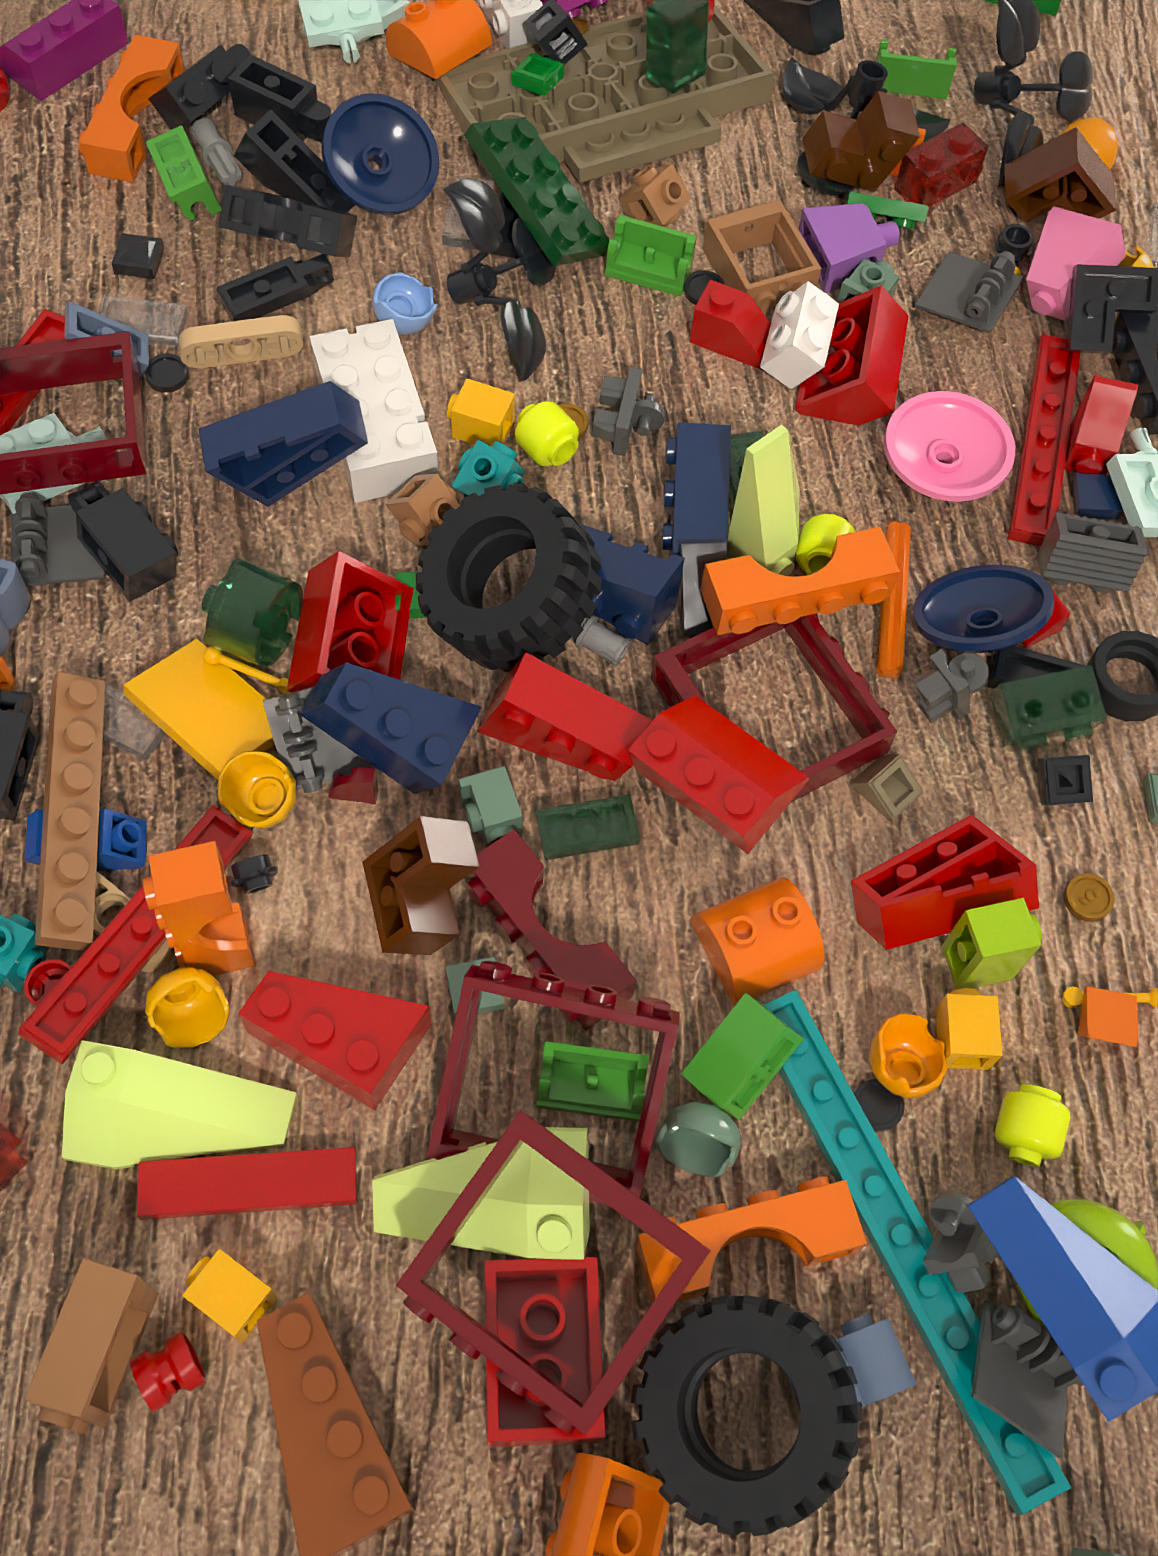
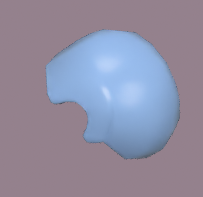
(405, 302)

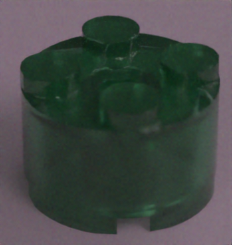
(251, 613)

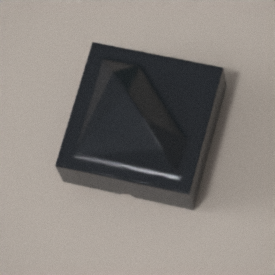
(138, 256)
(1065, 780)

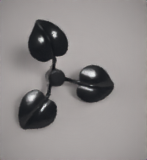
(1015, 35)
(813, 92)
(482, 220)

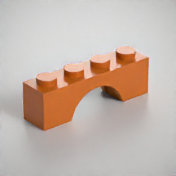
(112, 140)
(747, 595)
(196, 909)
(812, 1223)

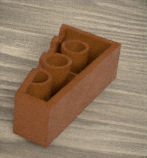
(330, 1451)

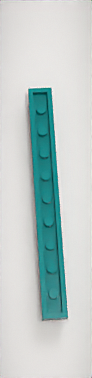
(901, 1242)

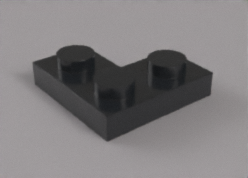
(1101, 292)

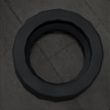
(1116, 701)

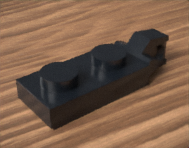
(274, 287)

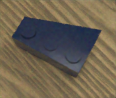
(284, 442)
(697, 485)
(635, 587)
(392, 723)

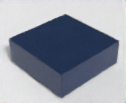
(1095, 497)

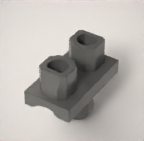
(624, 394)
(950, 686)
(959, 1243)

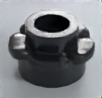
(1016, 240)
(253, 873)

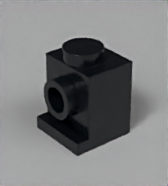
(555, 32)

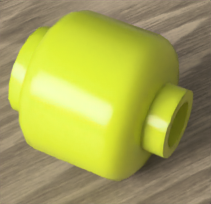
(547, 434)
(818, 540)
(1032, 1125)

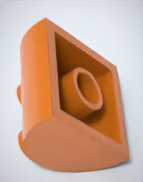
(438, 35)
(761, 939)
(608, 1511)

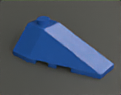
(1081, 1291)

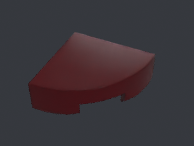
(357, 787)

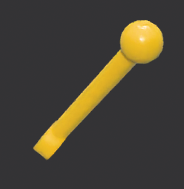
(214, 656)
(1073, 997)

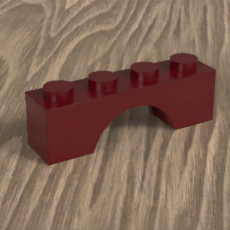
(508, 884)

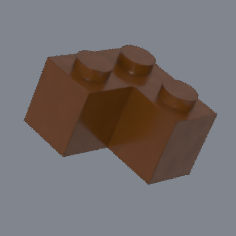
(864, 148)
(1060, 174)
(412, 884)

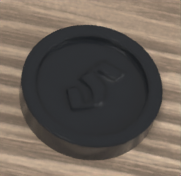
(697, 282)
(166, 373)
(880, 1105)

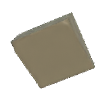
(888, 785)

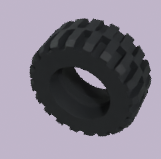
(475, 543)
(672, 1434)

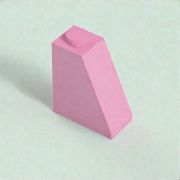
(1064, 243)

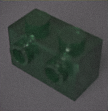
(676, 42)
(1048, 707)

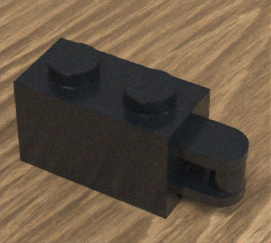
(198, 86)
(263, 86)
(123, 539)
(17, 749)

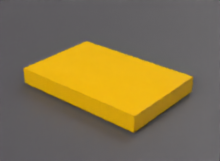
(202, 707)

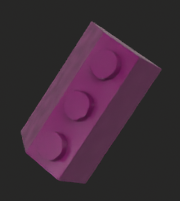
(63, 45)

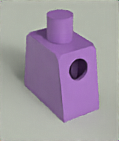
(842, 238)

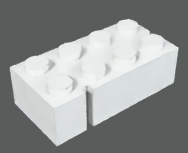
(377, 374)

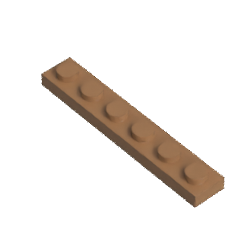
(71, 814)

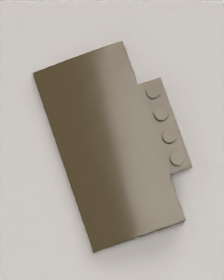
(604, 107)

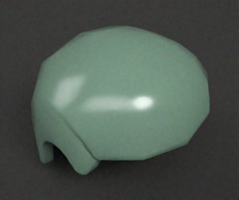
(699, 1139)

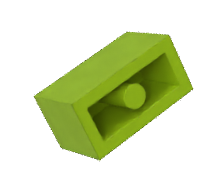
(991, 943)

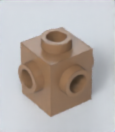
(656, 195)
(421, 506)

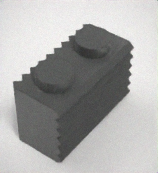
(1091, 553)

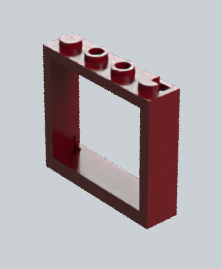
(68, 364)
(825, 657)
(551, 992)
(475, 1339)

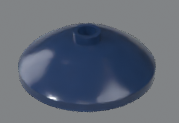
(391, 136)
(983, 608)

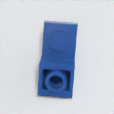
(119, 840)

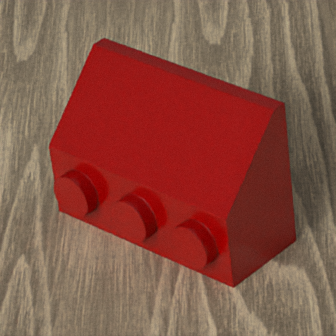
(860, 362)
(350, 620)
(716, 771)

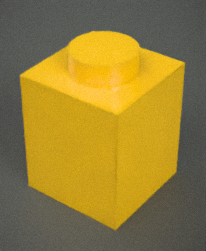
(481, 413)
(969, 1029)
(228, 1294)

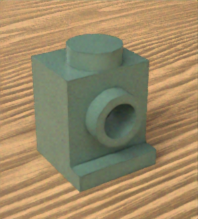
(869, 276)
(490, 804)

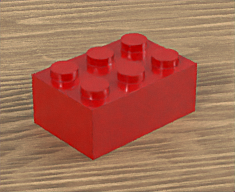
(553, 1321)

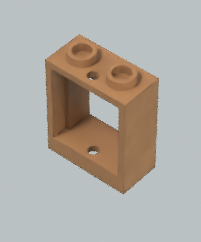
(767, 225)
(91, 1347)

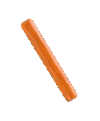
(893, 609)

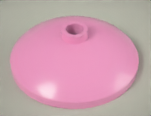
(952, 430)

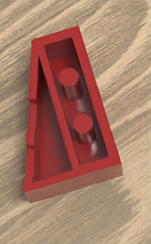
(563, 719)
(938, 880)
(337, 1031)

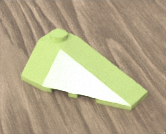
(767, 505)
(152, 1108)
(525, 1214)

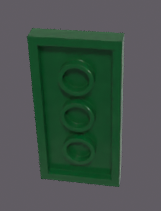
(538, 190)

